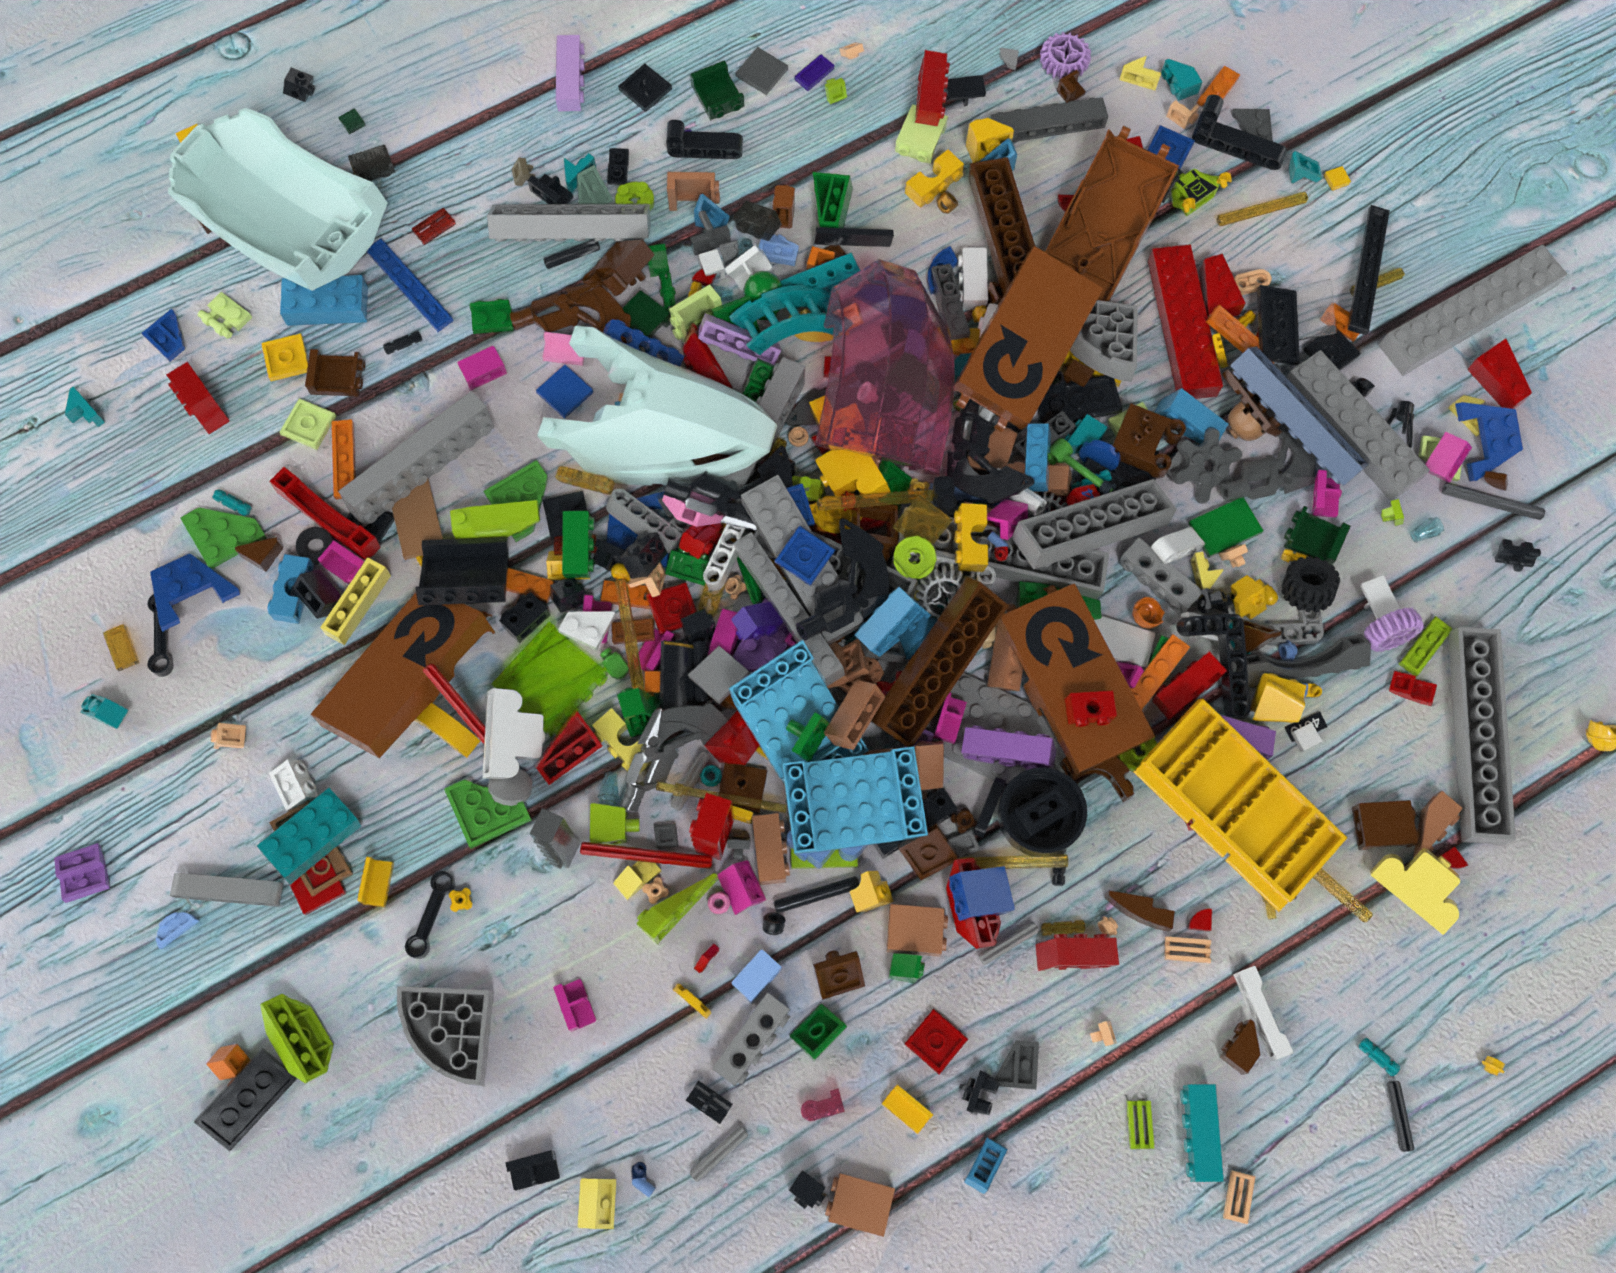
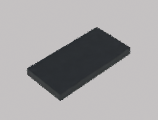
(1278, 324)
(1096, 399)
(245, 1099)

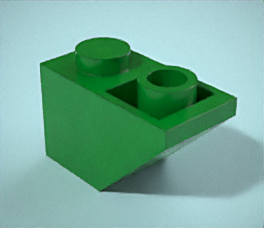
(906, 968)

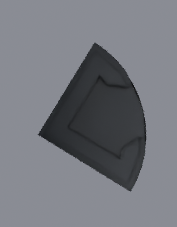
(1363, 386)

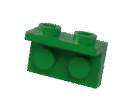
(491, 316)
(686, 566)

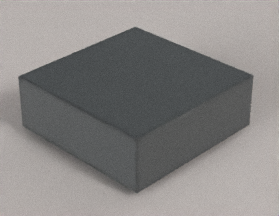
(666, 836)

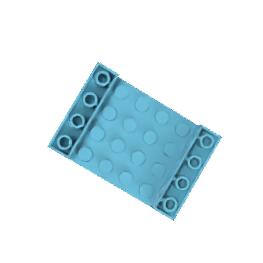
(786, 691)
(854, 801)

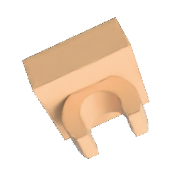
(1234, 554)
(1106, 1034)

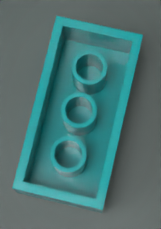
(309, 835)

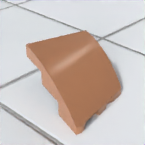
(852, 660)

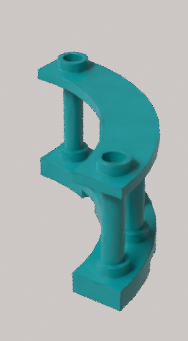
(784, 297)

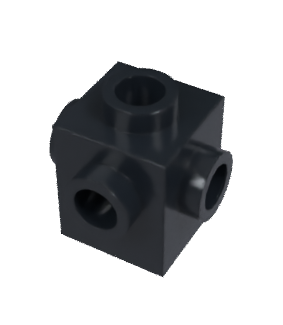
(298, 85)
(567, 594)

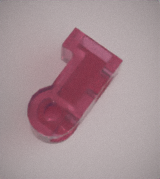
(824, 1108)

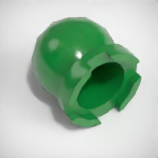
(760, 283)

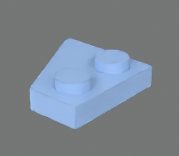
(780, 250)

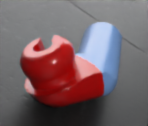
(1000, 546)

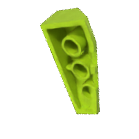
(494, 519)
(665, 915)

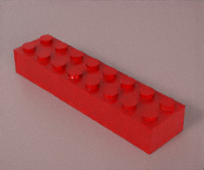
(1184, 321)

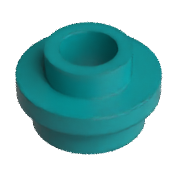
(711, 769)

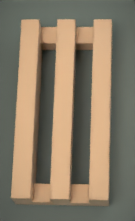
(1206, 950)
(1230, 1193)

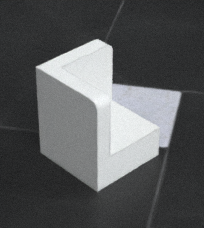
(711, 263)

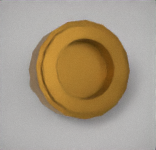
(948, 200)

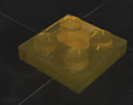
(923, 519)

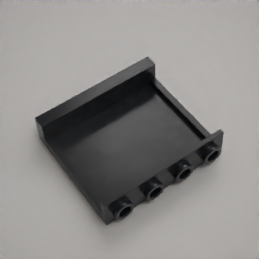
(463, 571)

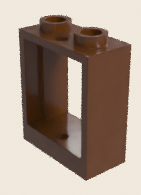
(884, 513)

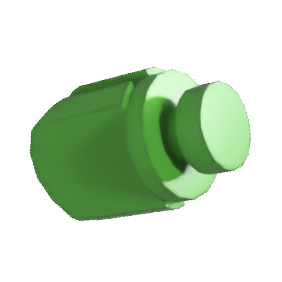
(615, 664)

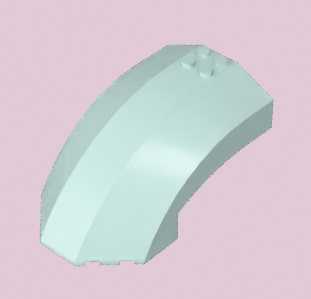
(275, 199)

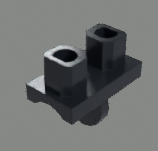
(1518, 556)
(1215, 601)
(709, 1102)
(976, 1103)

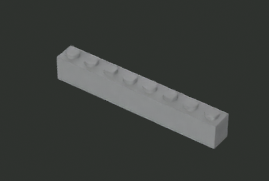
(786, 605)

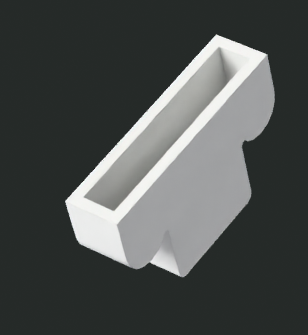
(509, 734)

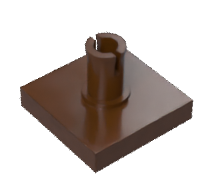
(743, 782)
(928, 853)
(839, 974)

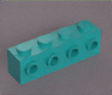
(825, 275)
(1202, 1132)

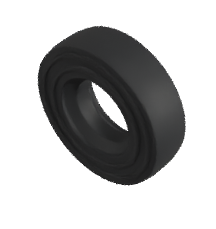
(308, 535)

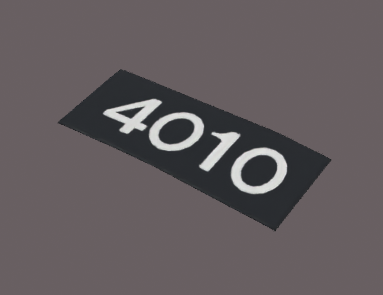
(1317, 720)

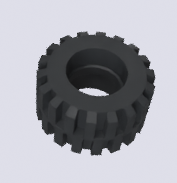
(1310, 597)

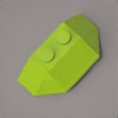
(297, 1037)

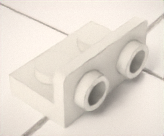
(293, 783)

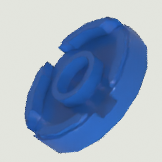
(1100, 452)

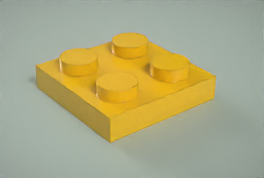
(285, 357)

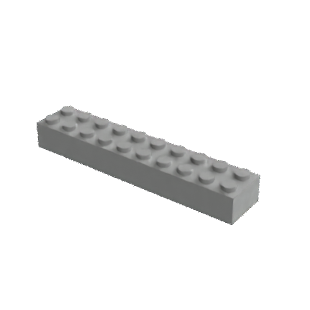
(1472, 310)
(1085, 570)
(1481, 736)

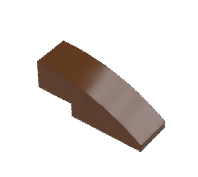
(1141, 910)

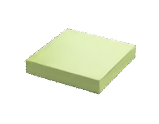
(307, 424)

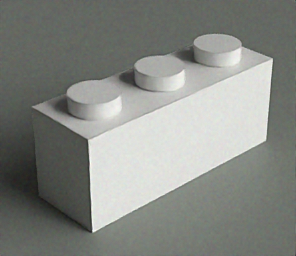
(973, 277)

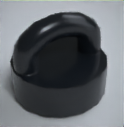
(773, 923)

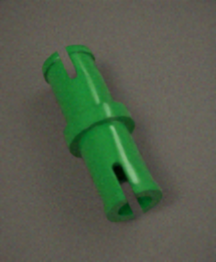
(667, 290)

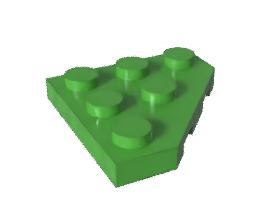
(523, 485)
(219, 533)
(482, 816)

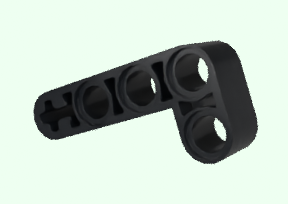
(702, 144)

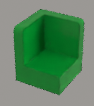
(659, 261)

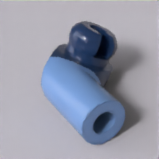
(639, 1181)

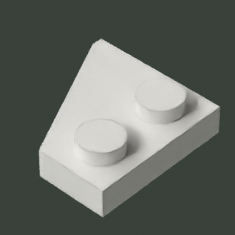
(587, 627)

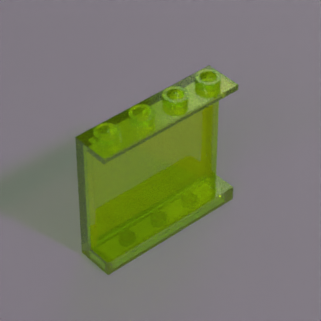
(552, 678)

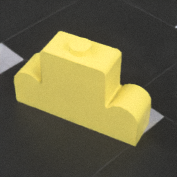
(1422, 886)

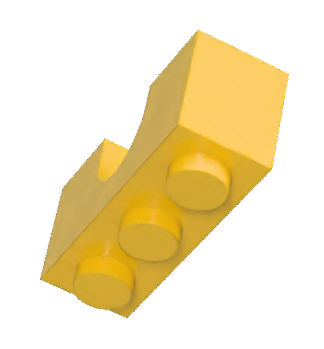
(924, 189)
(970, 554)

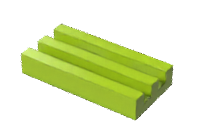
(1149, 1125)

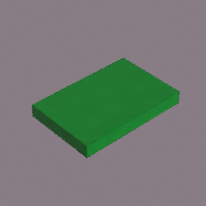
(1226, 526)

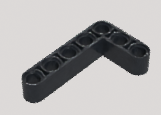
(1234, 141)
(1227, 656)

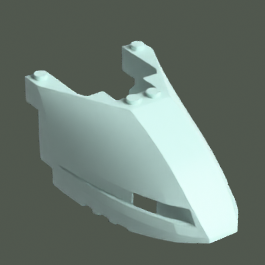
(661, 420)

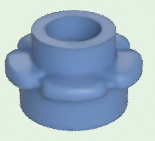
(1287, 650)

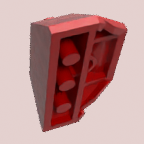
(701, 359)
(978, 931)

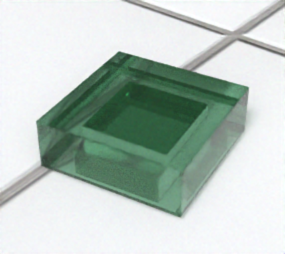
(351, 121)

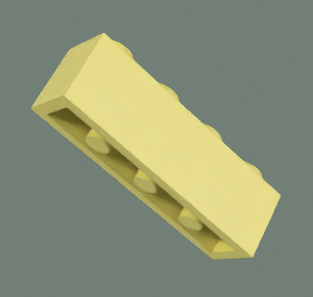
(355, 601)

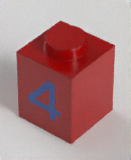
(1081, 494)

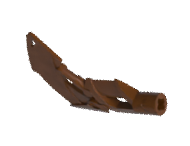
(586, 295)

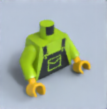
(1196, 189)

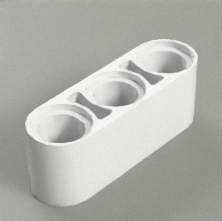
(1177, 545)

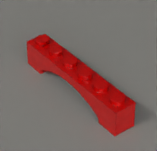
(305, 500)

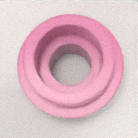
(718, 896)

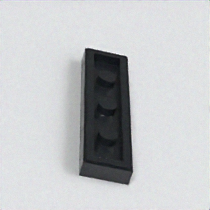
(853, 237)

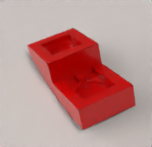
(1412, 689)

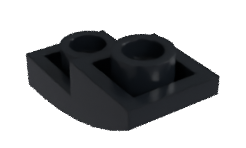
(618, 166)

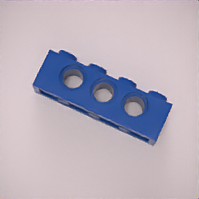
(635, 337)

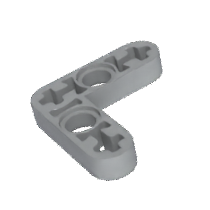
(1304, 626)

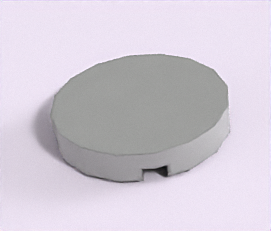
(511, 790)

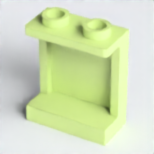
(919, 139)
(693, 310)

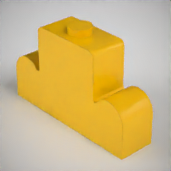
(850, 472)

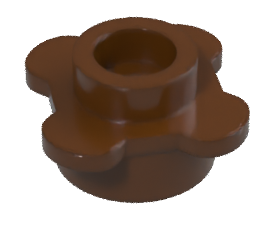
(964, 814)

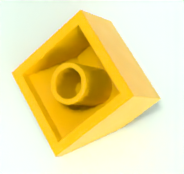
(985, 136)

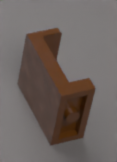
(334, 374)
(1385, 824)

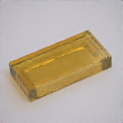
(121, 647)

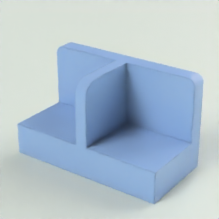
(756, 976)

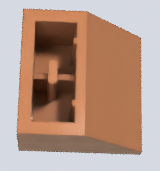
(930, 764)

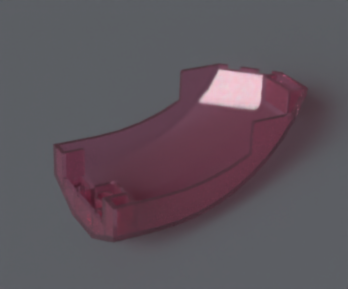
(888, 370)

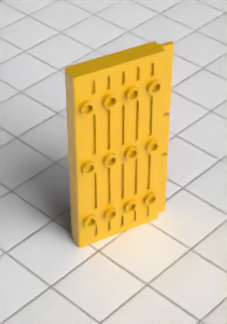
(1240, 804)

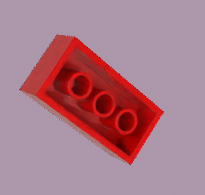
(712, 825)

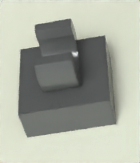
(738, 844)

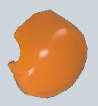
(1147, 613)

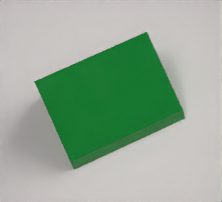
(818, 1032)

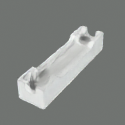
(1250, 988)

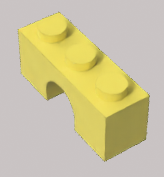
(609, 730)

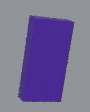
(814, 72)

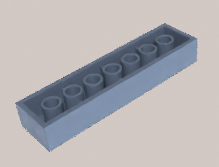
(1299, 415)

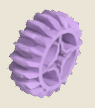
(1054, 53)
(1394, 629)

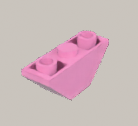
(690, 516)

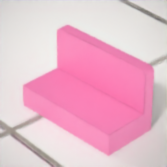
(559, 350)

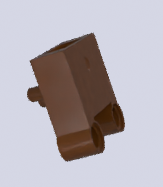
(621, 266)
(1140, 437)

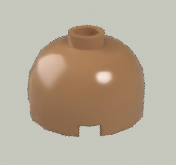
(1244, 424)

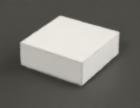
(1306, 737)

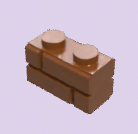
(784, 204)

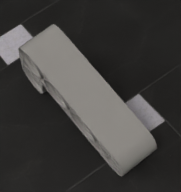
(643, 519)

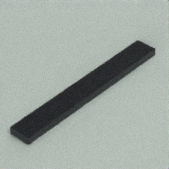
(1368, 270)

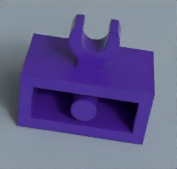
(757, 621)

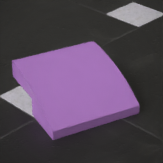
(81, 873)

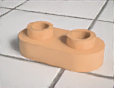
(1249, 280)

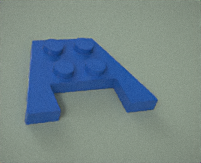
(1498, 435)
(622, 536)
(182, 580)

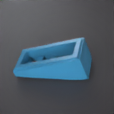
(975, 1182)

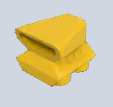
(1278, 699)

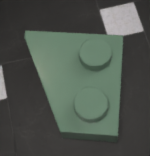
(592, 188)

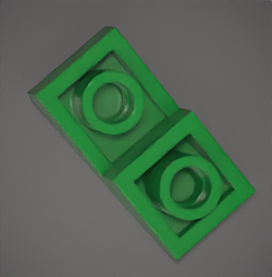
(757, 379)

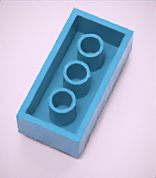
(333, 303)

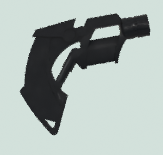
(992, 486)
(724, 490)
(866, 553)

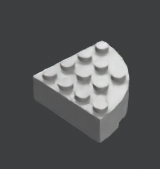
(1109, 340)
(448, 1029)

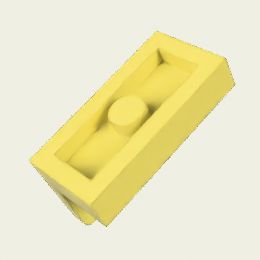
(597, 1203)

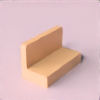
(653, 582)

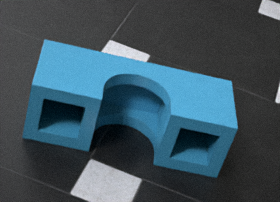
(1037, 456)
(283, 606)

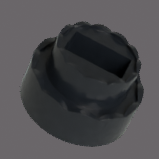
(1056, 826)

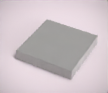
(718, 673)

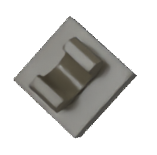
(521, 171)

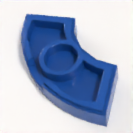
(944, 257)

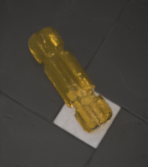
(1063, 927)

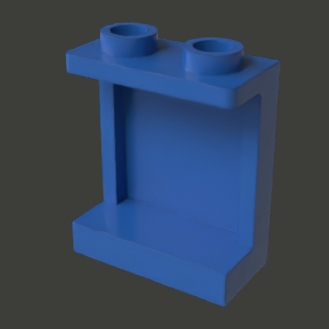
(981, 893)

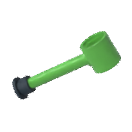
(1060, 453)

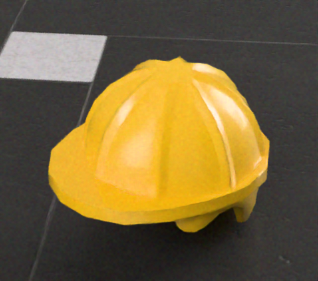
(1601, 736)

